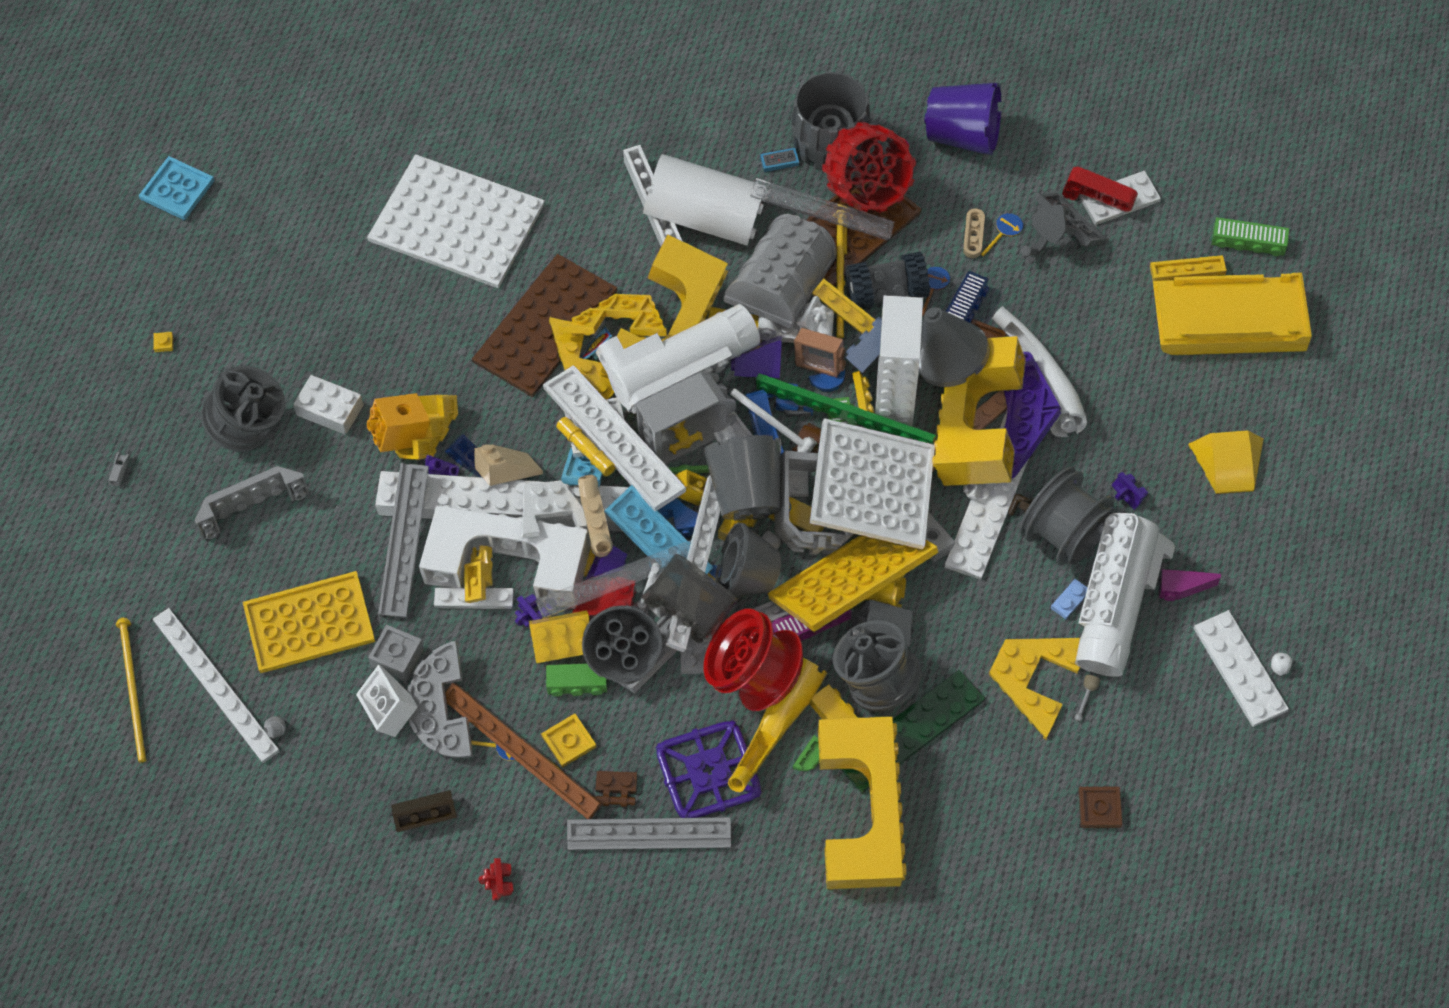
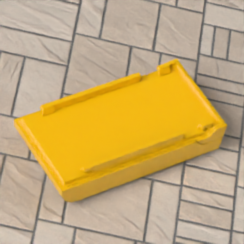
(1232, 314)

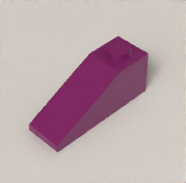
(1181, 584)

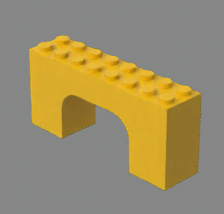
(692, 276)
(970, 454)
(871, 749)

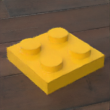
(568, 740)

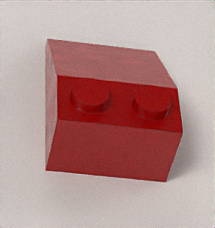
(621, 597)

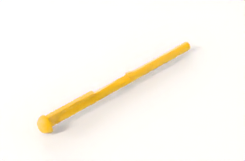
(841, 251)
(123, 623)

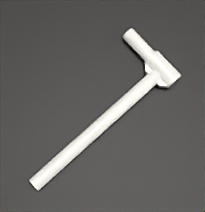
(804, 445)

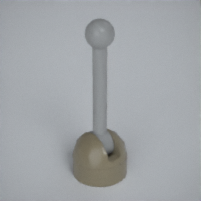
(1091, 683)

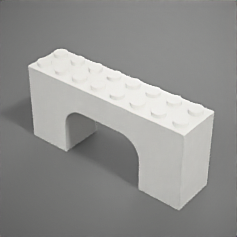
(899, 358)
(454, 532)

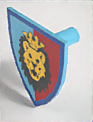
(591, 349)

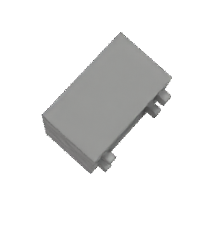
(396, 652)

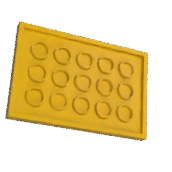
(308, 622)

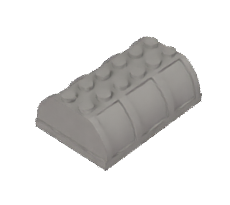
(783, 270)

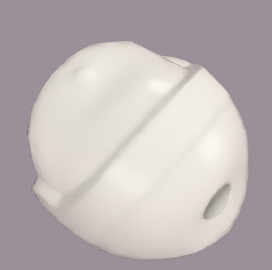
(1281, 663)

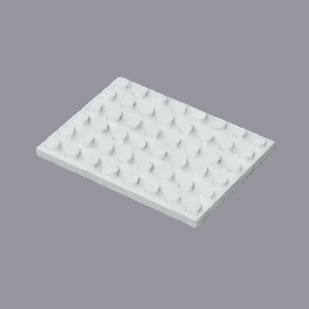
(456, 221)

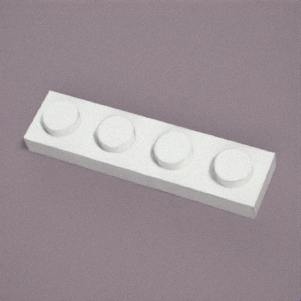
(455, 598)

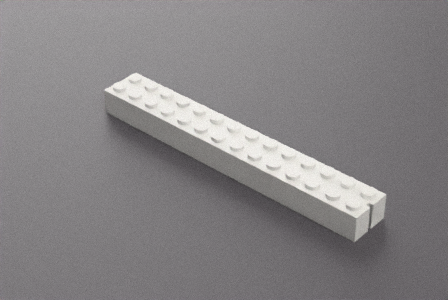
(478, 496)

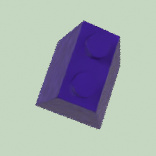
(761, 359)

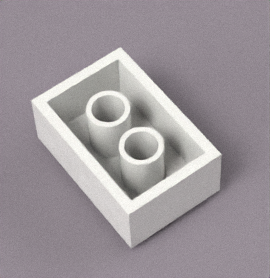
(328, 404)

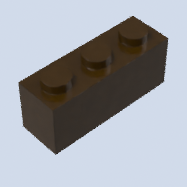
(423, 811)

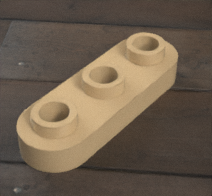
(974, 227)

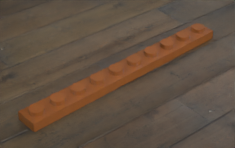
(522, 751)

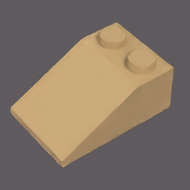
(504, 464)

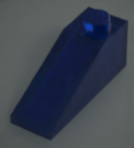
(463, 452)

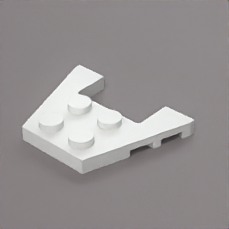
(548, 501)

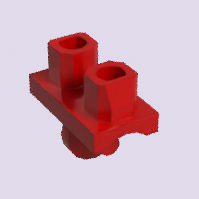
(493, 879)

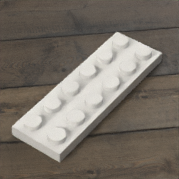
(1240, 668)

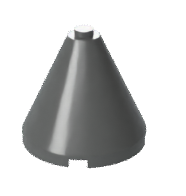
(950, 349)

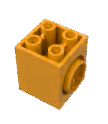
(397, 422)

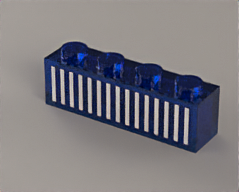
(969, 296)

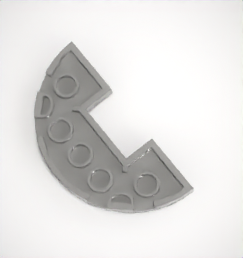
(431, 718)

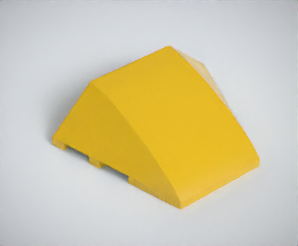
(1229, 460)

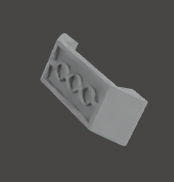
(247, 493)

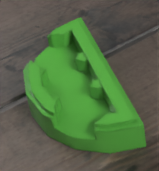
(809, 757)

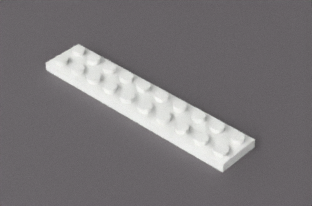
(615, 438)
(982, 526)

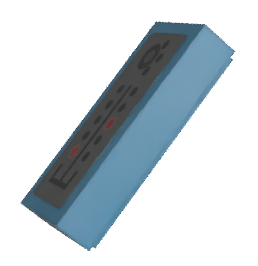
(779, 159)

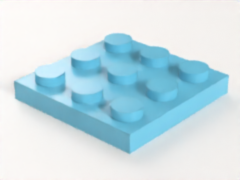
(176, 188)

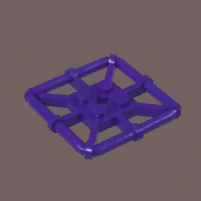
(696, 764)

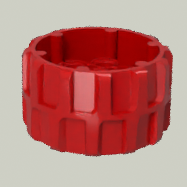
(894, 183)

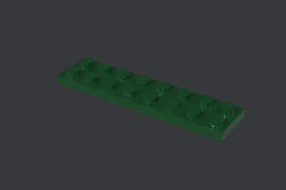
(928, 719)

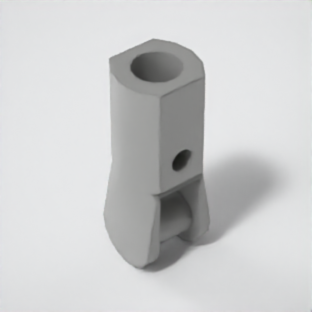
(118, 471)

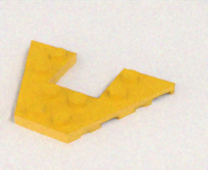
(636, 307)
(569, 350)
(1015, 668)

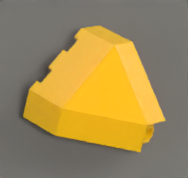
(441, 411)

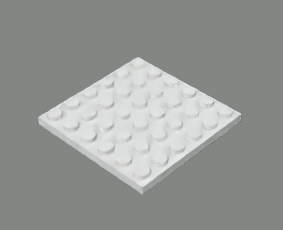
(872, 484)

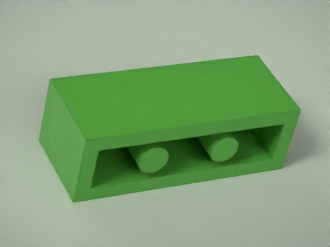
(573, 680)

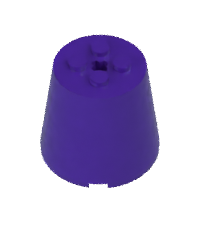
(965, 116)

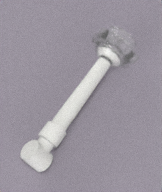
(653, 573)

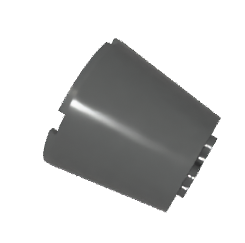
(746, 476)

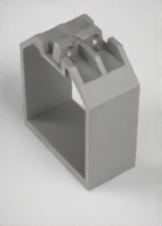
(694, 399)
(789, 534)

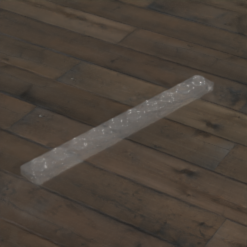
(609, 581)

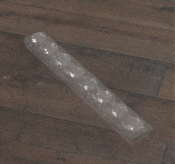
(822, 209)

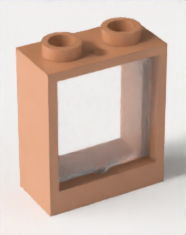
(819, 352)

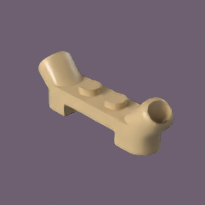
(594, 515)

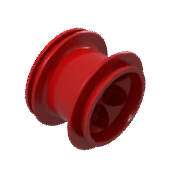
(753, 660)

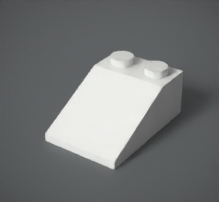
(386, 702)

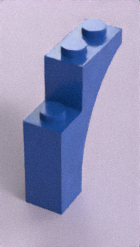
(759, 425)
(683, 517)

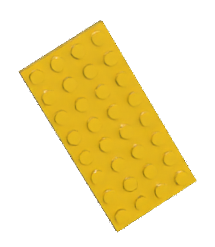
(846, 579)

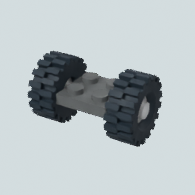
(897, 278)

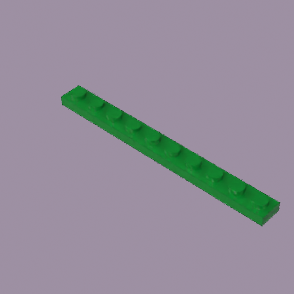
(841, 410)

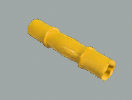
(585, 446)

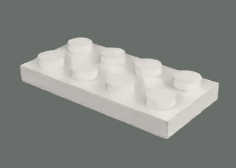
(1146, 196)

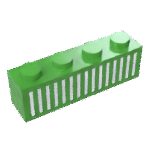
(1250, 236)

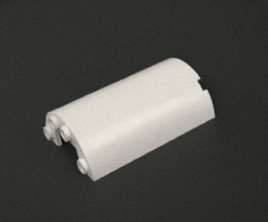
(703, 199)

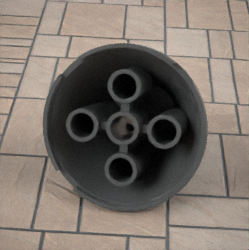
(622, 643)

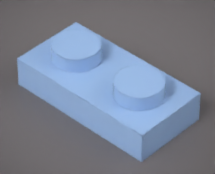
(1070, 599)

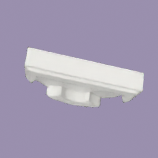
(972, 491)

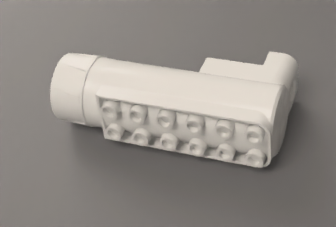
(659, 364)
(1123, 567)

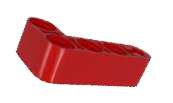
(1100, 189)

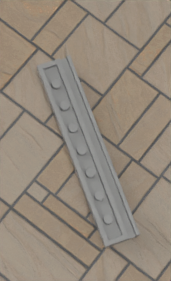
(403, 540)
(649, 833)

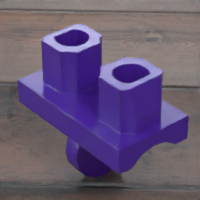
(441, 467)
(1128, 491)
(526, 606)

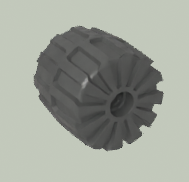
(823, 109)

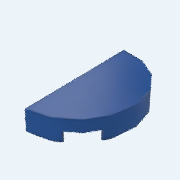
(827, 383)

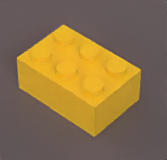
(558, 636)

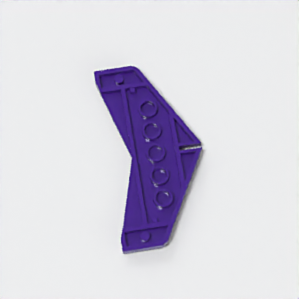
(1029, 413)

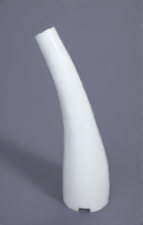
(1073, 414)

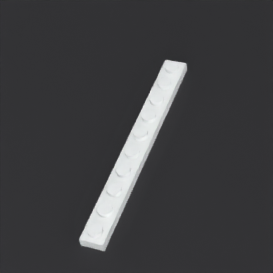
(698, 555)
(216, 685)

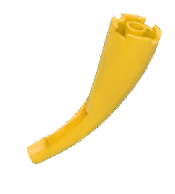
(775, 724)

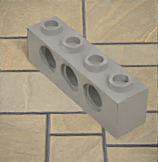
(939, 538)

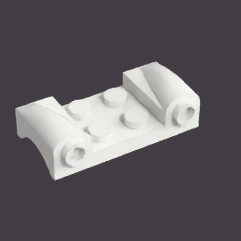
(770, 329)

